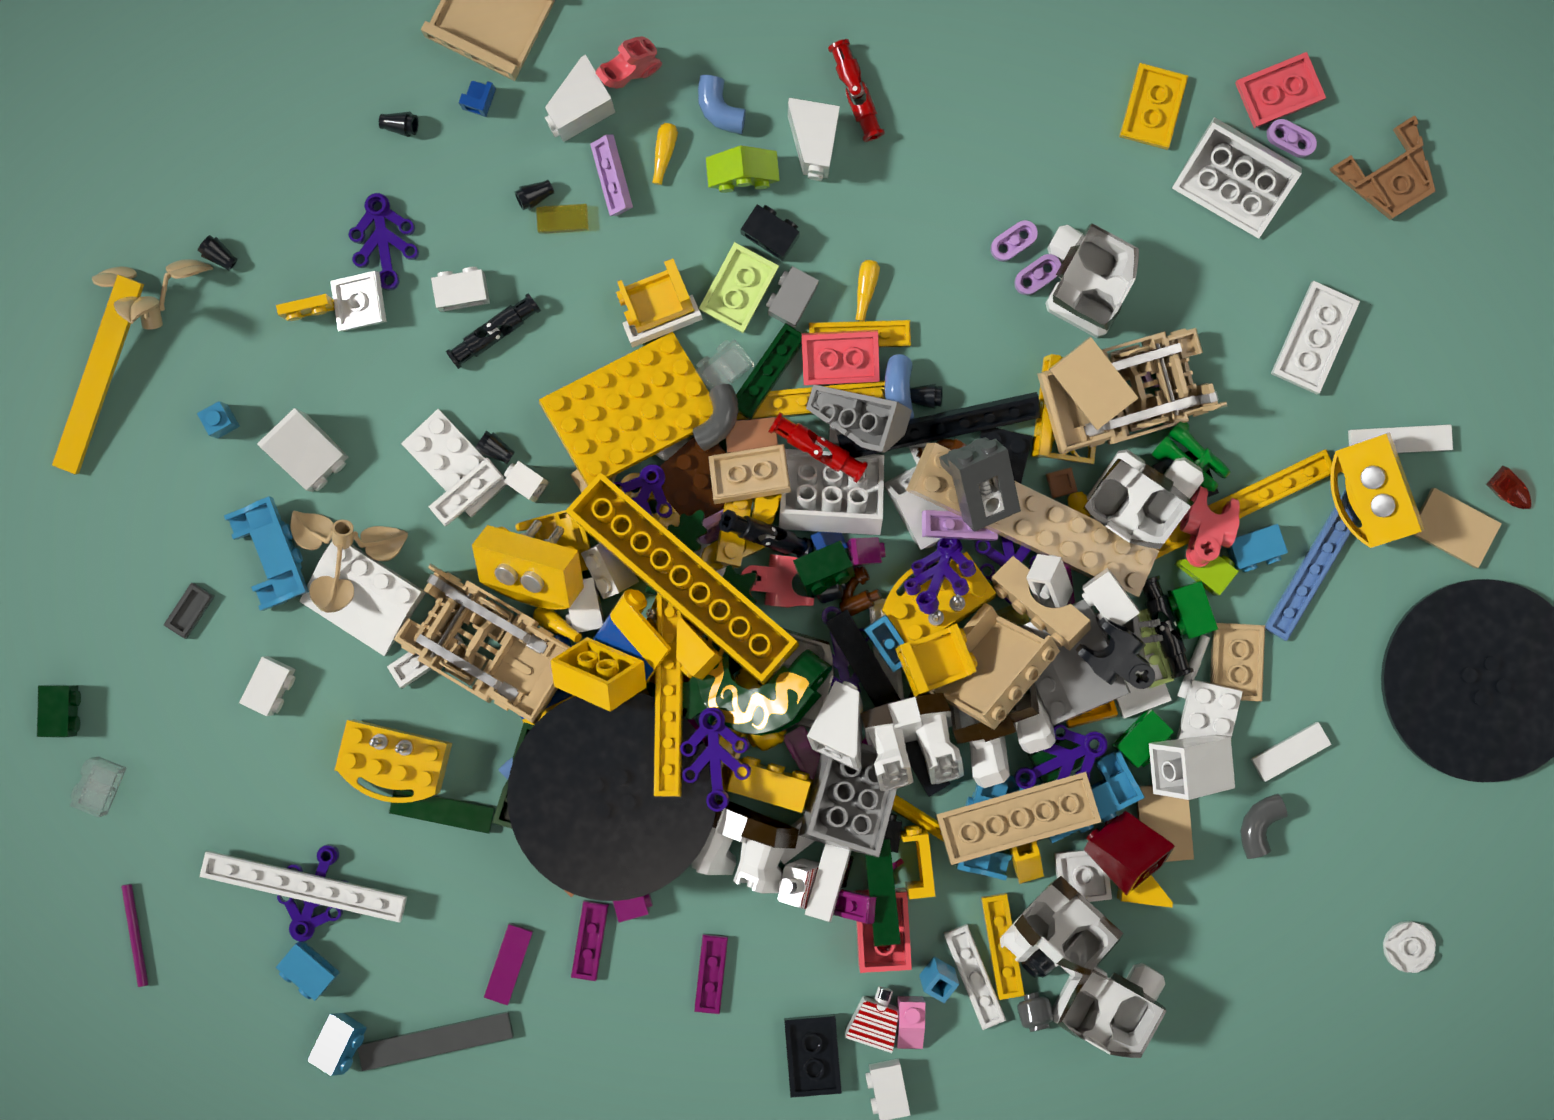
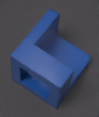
(478, 98)
(824, 539)

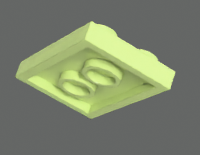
(738, 288)

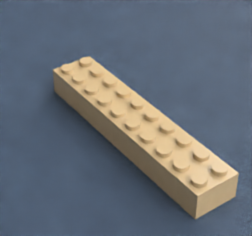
(1045, 527)

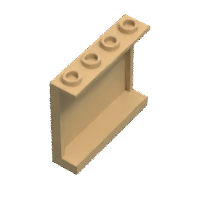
(489, 30)
(1006, 667)

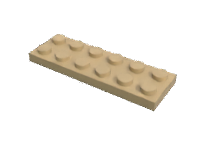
(1018, 818)

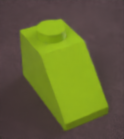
(1214, 575)

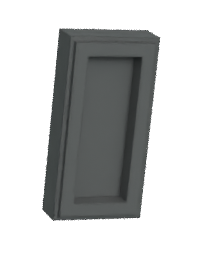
(189, 610)

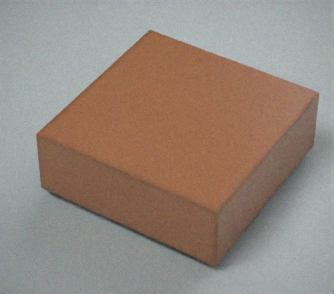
(1061, 483)

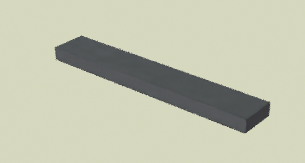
(435, 1041)

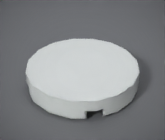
(1409, 947)

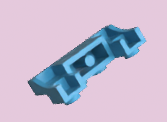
(275, 549)
(1113, 792)
(994, 864)

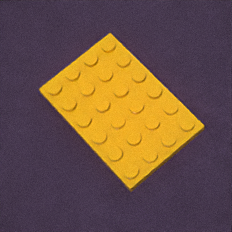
(629, 409)

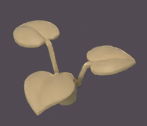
(147, 307)
(314, 529)

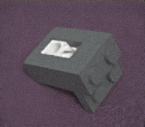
(974, 467)

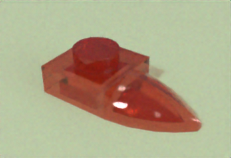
(1510, 488)

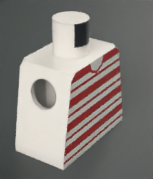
(797, 882)
(874, 1021)

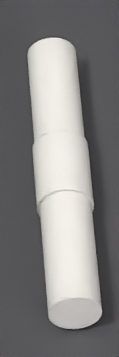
(1194, 663)

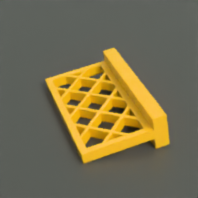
(1043, 430)

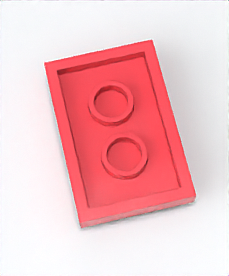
(1280, 90)
(840, 357)

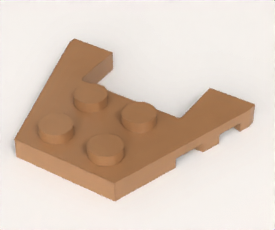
(1397, 183)

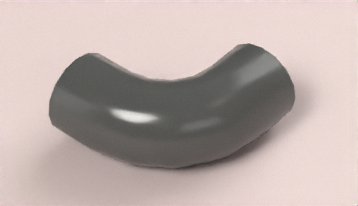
(722, 418)
(1257, 822)

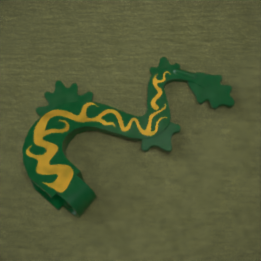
(758, 710)

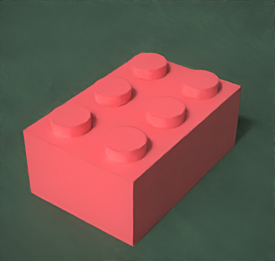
(890, 956)

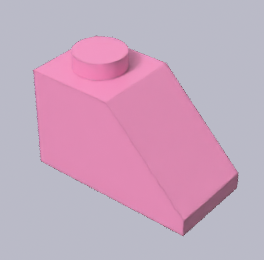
(910, 1022)

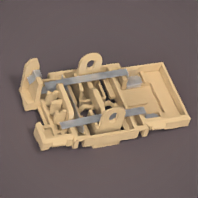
(1172, 403)
(520, 671)

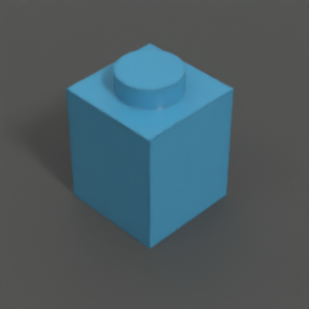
(218, 419)
(939, 979)

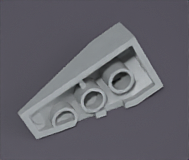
(862, 418)

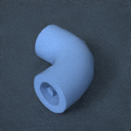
(714, 107)
(898, 380)

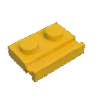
(305, 307)

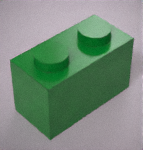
(1192, 610)
(1136, 739)

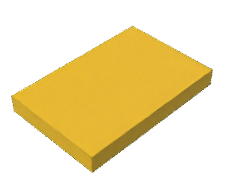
(1153, 106)

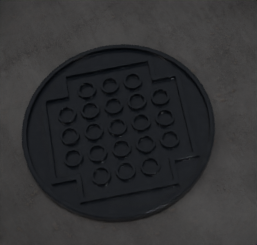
(1474, 680)
(589, 804)

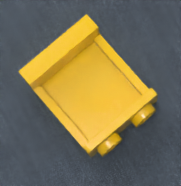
(655, 299)
(936, 660)
(925, 886)

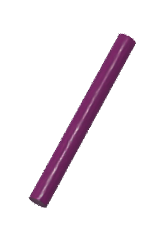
(134, 934)

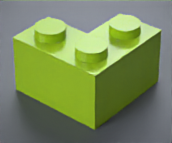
(742, 168)

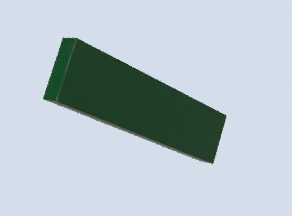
(768, 371)
(445, 811)
(882, 886)

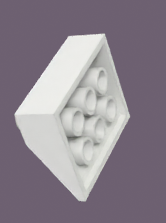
(1237, 178)
(831, 499)
(379, 601)

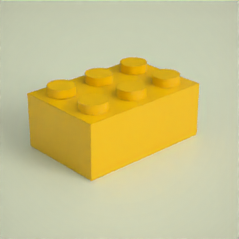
(598, 674)
(772, 784)

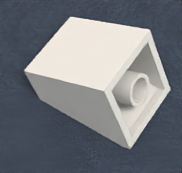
(578, 102)
(814, 135)
(303, 450)
(911, 507)
(839, 726)
(1192, 766)

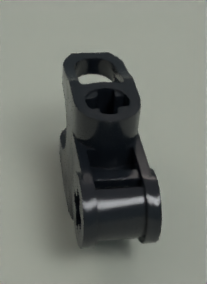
(1119, 657)

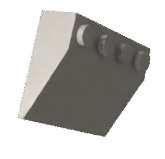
(1069, 683)
(848, 805)

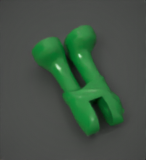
(1206, 459)

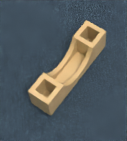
(1064, 624)

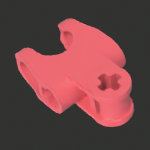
(633, 62)
(1209, 530)
(777, 582)

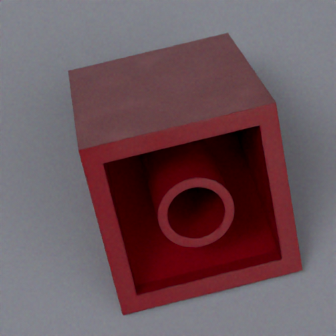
(1128, 851)

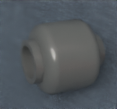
(1035, 1012)

